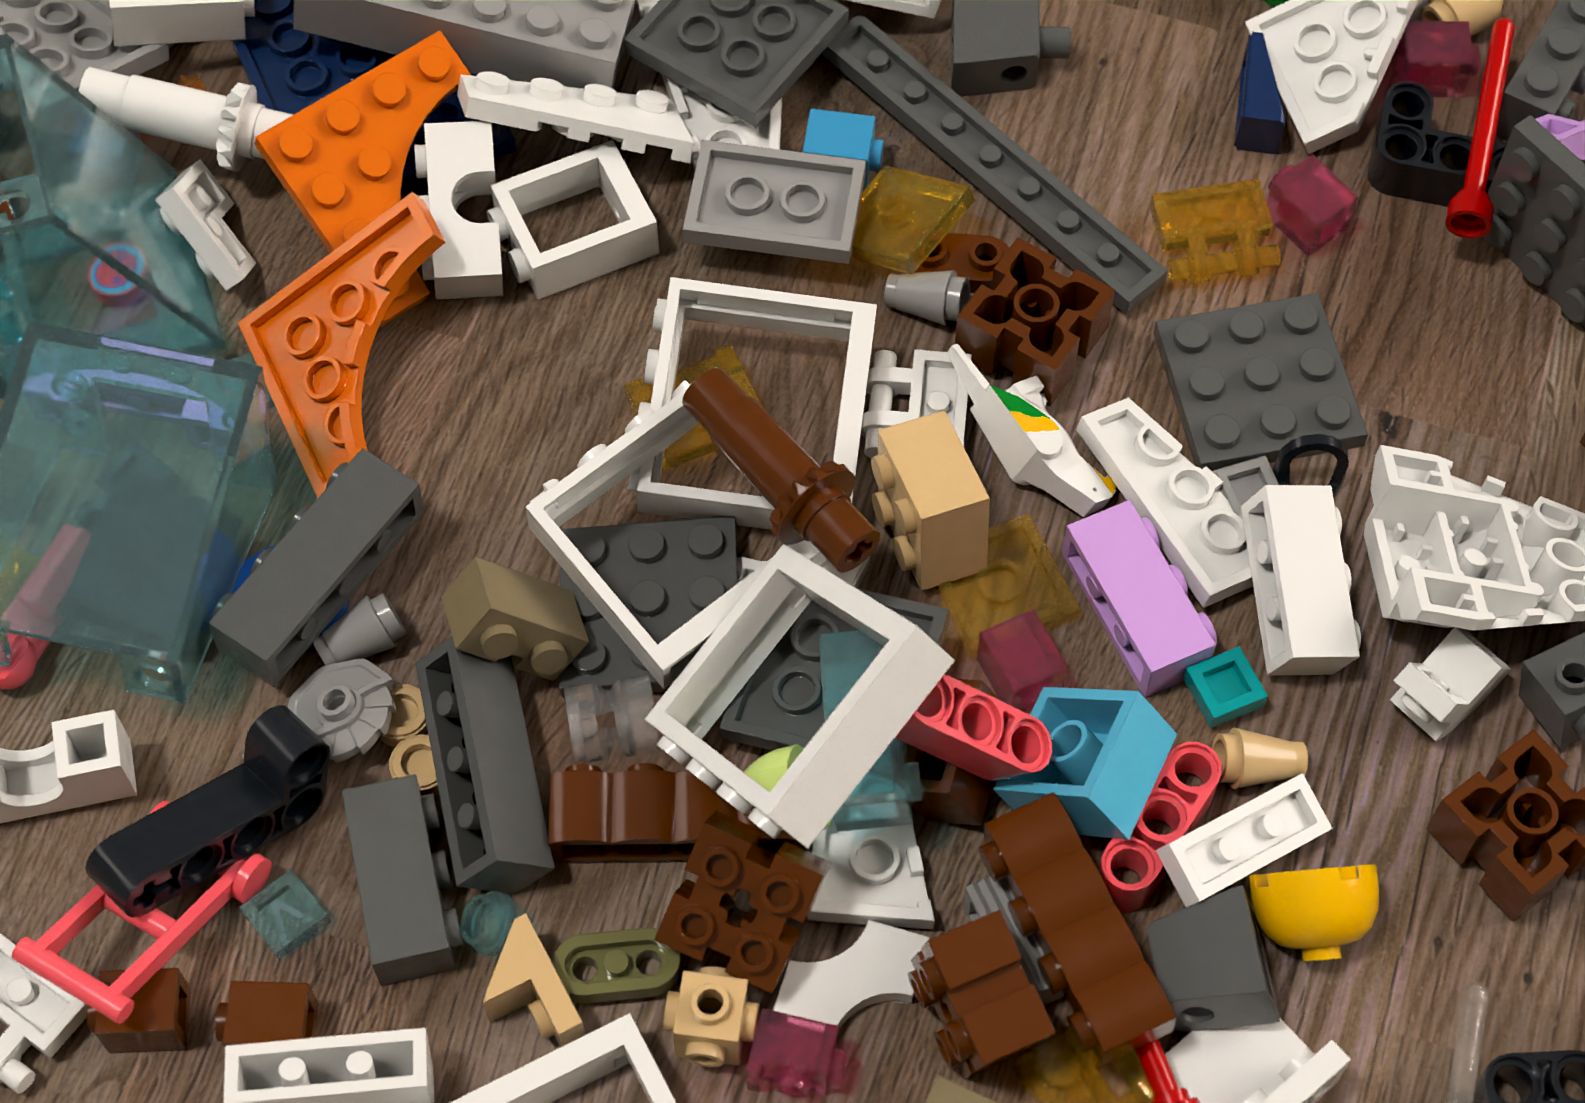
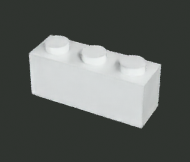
(1300, 580)
(332, 1069)

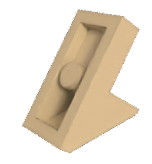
(528, 975)

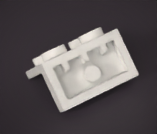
(1254, 1065)

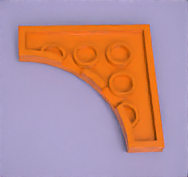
(350, 148)
(321, 331)

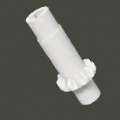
(184, 113)

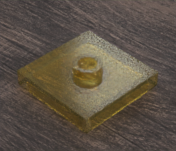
(906, 217)

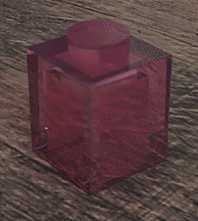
(1437, 56)
(1310, 204)
(1020, 660)

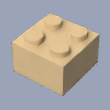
(931, 500)

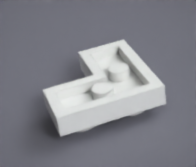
(195, 209)

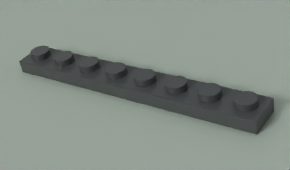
(994, 163)

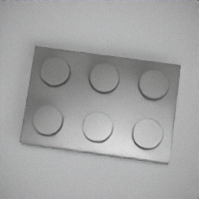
(774, 201)

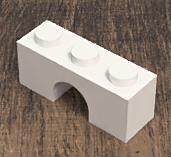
(459, 166)
(81, 767)

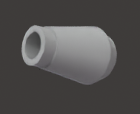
(929, 295)
(361, 632)

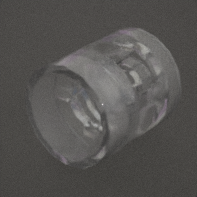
(631, 703)

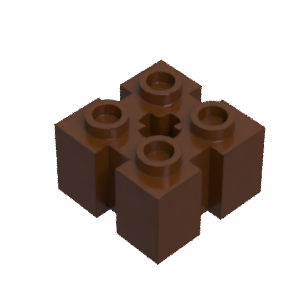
(1034, 319)
(1516, 825)
(780, 889)
(979, 995)

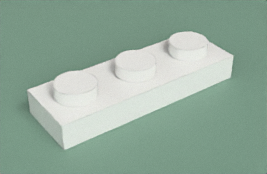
(1243, 840)

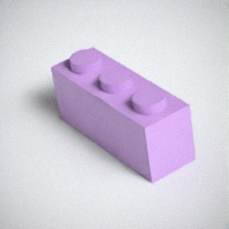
(1138, 596)

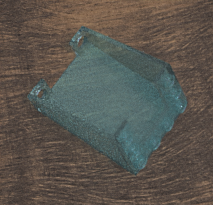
(87, 220)
(127, 497)

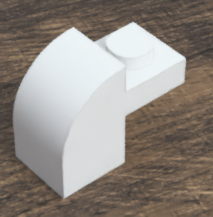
(1448, 683)

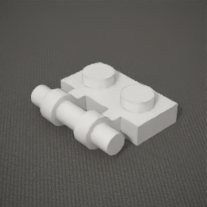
(931, 387)
(35, 1015)

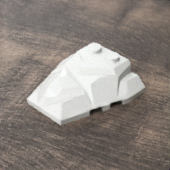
(1466, 552)

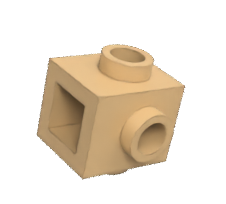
(715, 1037)

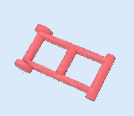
(237, 881)

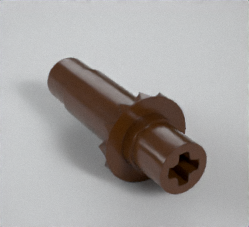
(807, 499)

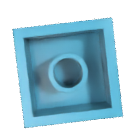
(1101, 761)

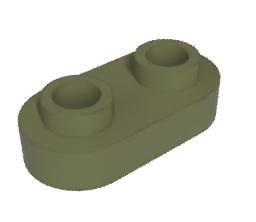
(616, 960)

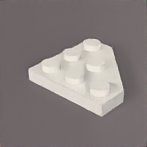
(1330, 60)

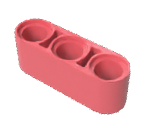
(977, 732)
(1169, 802)

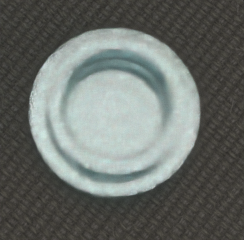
(488, 921)

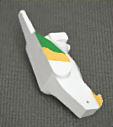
(1031, 441)

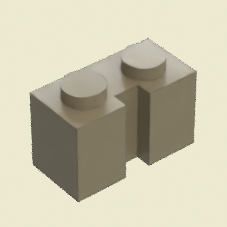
(514, 614)

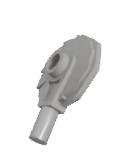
(346, 706)

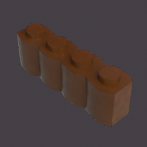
(634, 815)
(1078, 928)

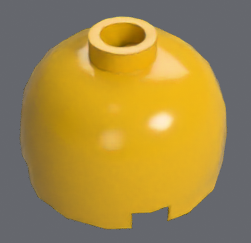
(1316, 908)

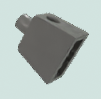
(1000, 45)
(1213, 964)

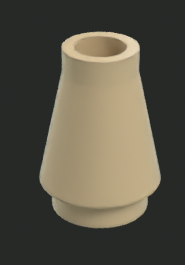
(1258, 758)

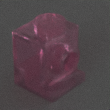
(795, 1055)

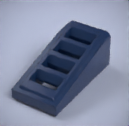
(1259, 107)

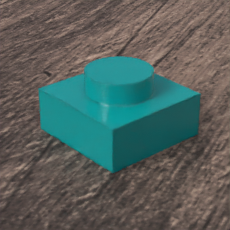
(1225, 687)

